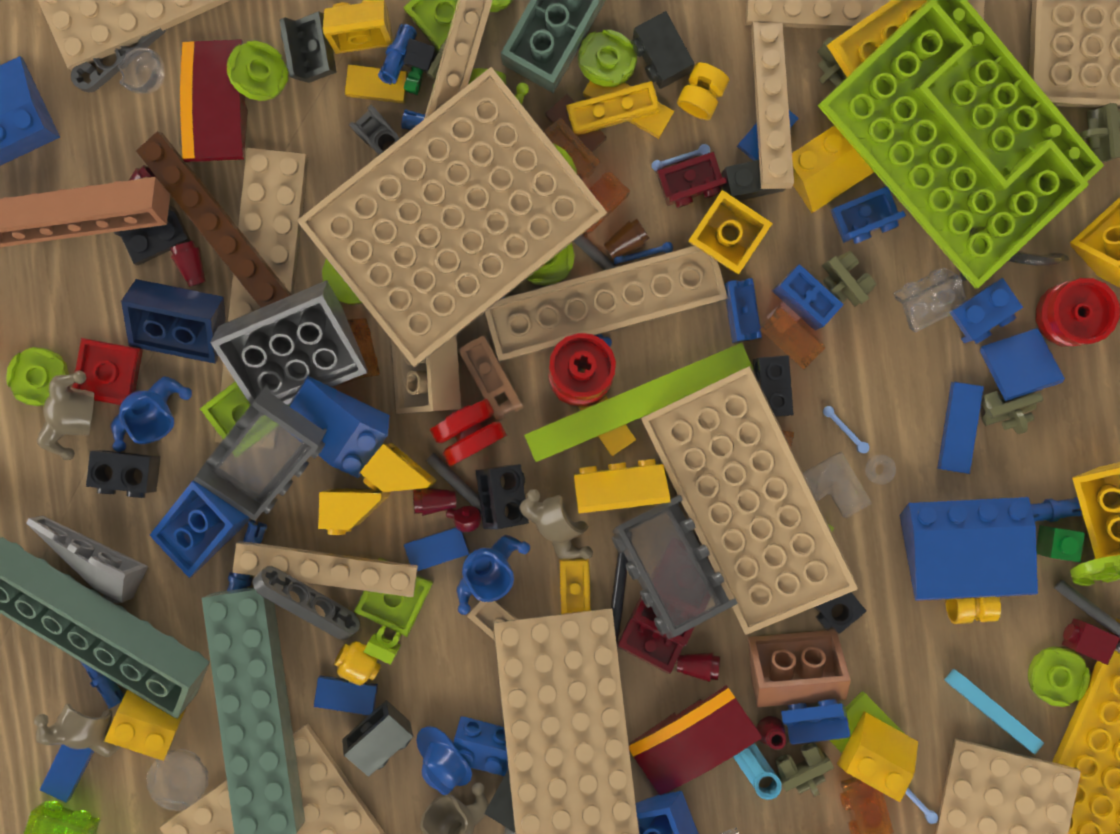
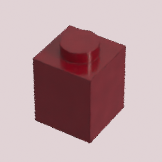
(1090, 640)

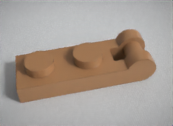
(490, 376)

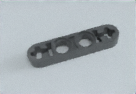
(99, 79)
(276, 587)

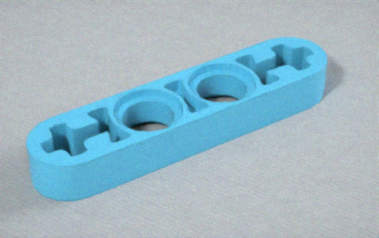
(994, 711)

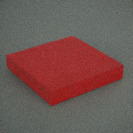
(109, 370)

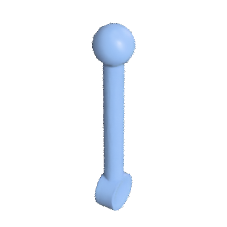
(702, 150)
(862, 447)
(930, 815)

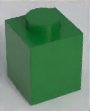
(1060, 543)

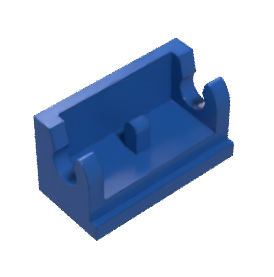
(807, 298)
(742, 311)

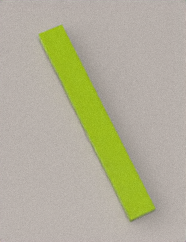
(635, 403)

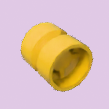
(705, 86)
(967, 609)

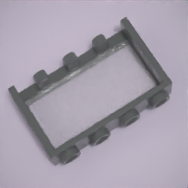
(261, 455)
(671, 568)

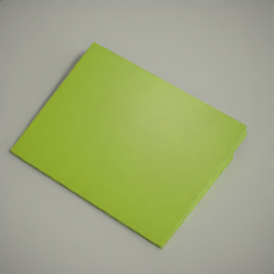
(962, 136)

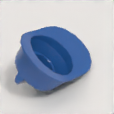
(442, 762)

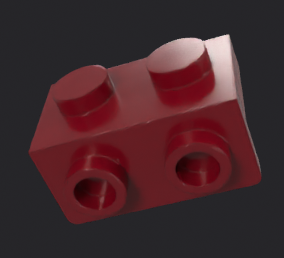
(691, 179)

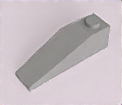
(97, 564)

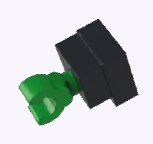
(419, 58)

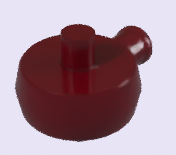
(465, 518)

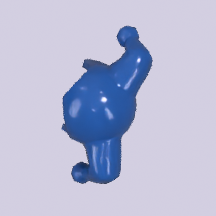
(146, 414)
(488, 572)

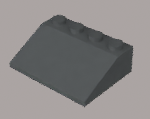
(289, 342)

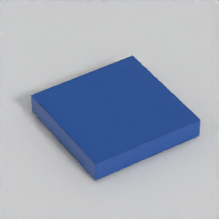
(1021, 364)

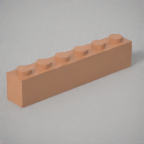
(83, 211)

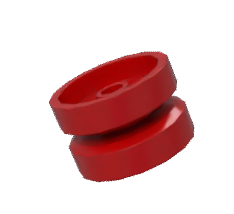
(1078, 312)
(585, 353)
(466, 428)

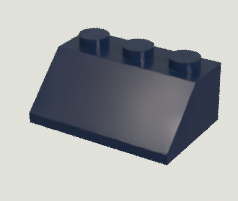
(172, 320)

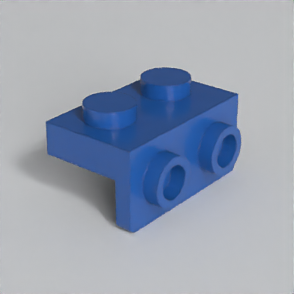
(867, 214)
(986, 310)
(816, 723)
(482, 745)

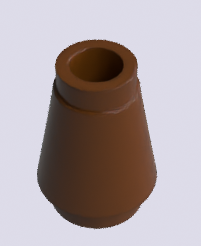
(627, 239)

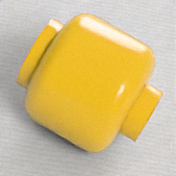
(355, 664)

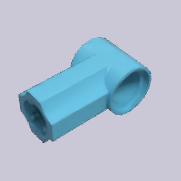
(755, 768)

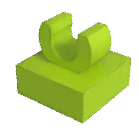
(382, 647)

